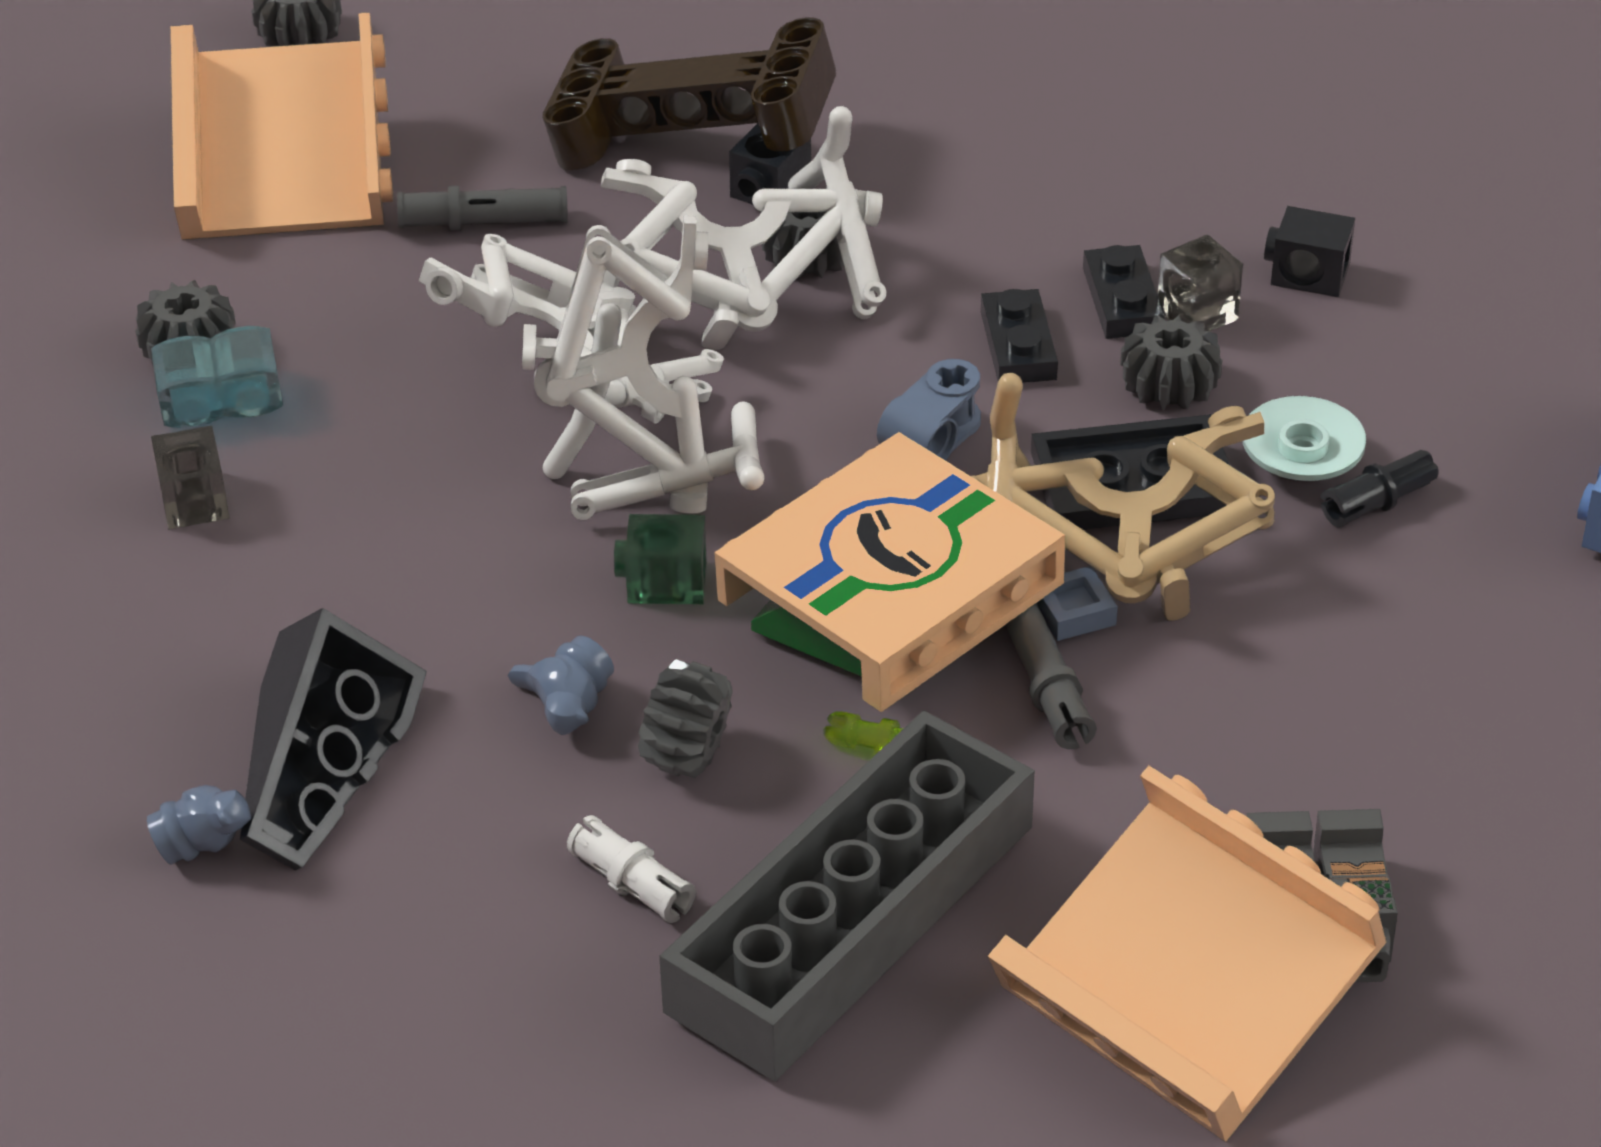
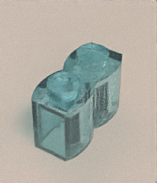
(216, 376)

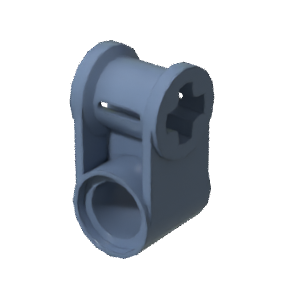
(936, 409)

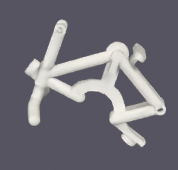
(499, 295)
(744, 298)
(567, 380)

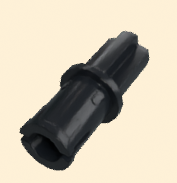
(1378, 487)

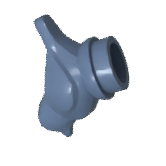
(567, 682)
(197, 822)

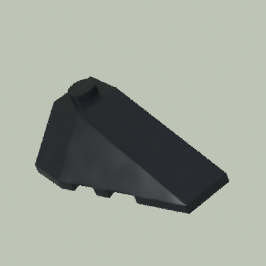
(320, 729)

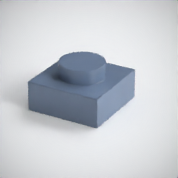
(1078, 605)

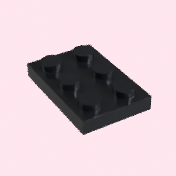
(1132, 461)

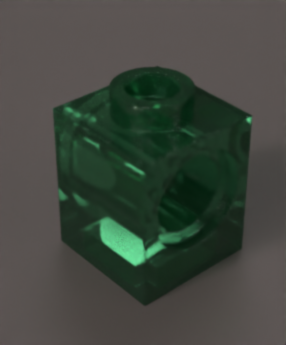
(663, 559)

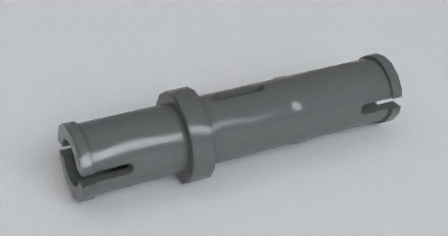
(481, 207)
(1053, 684)

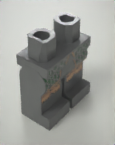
(1345, 850)

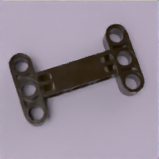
(609, 99)

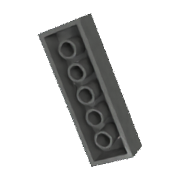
(846, 894)

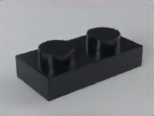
(1121, 288)
(1019, 335)

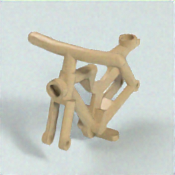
(1138, 567)

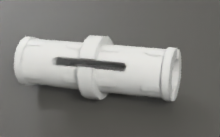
(631, 868)

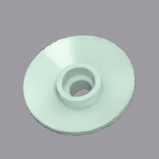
(1307, 439)

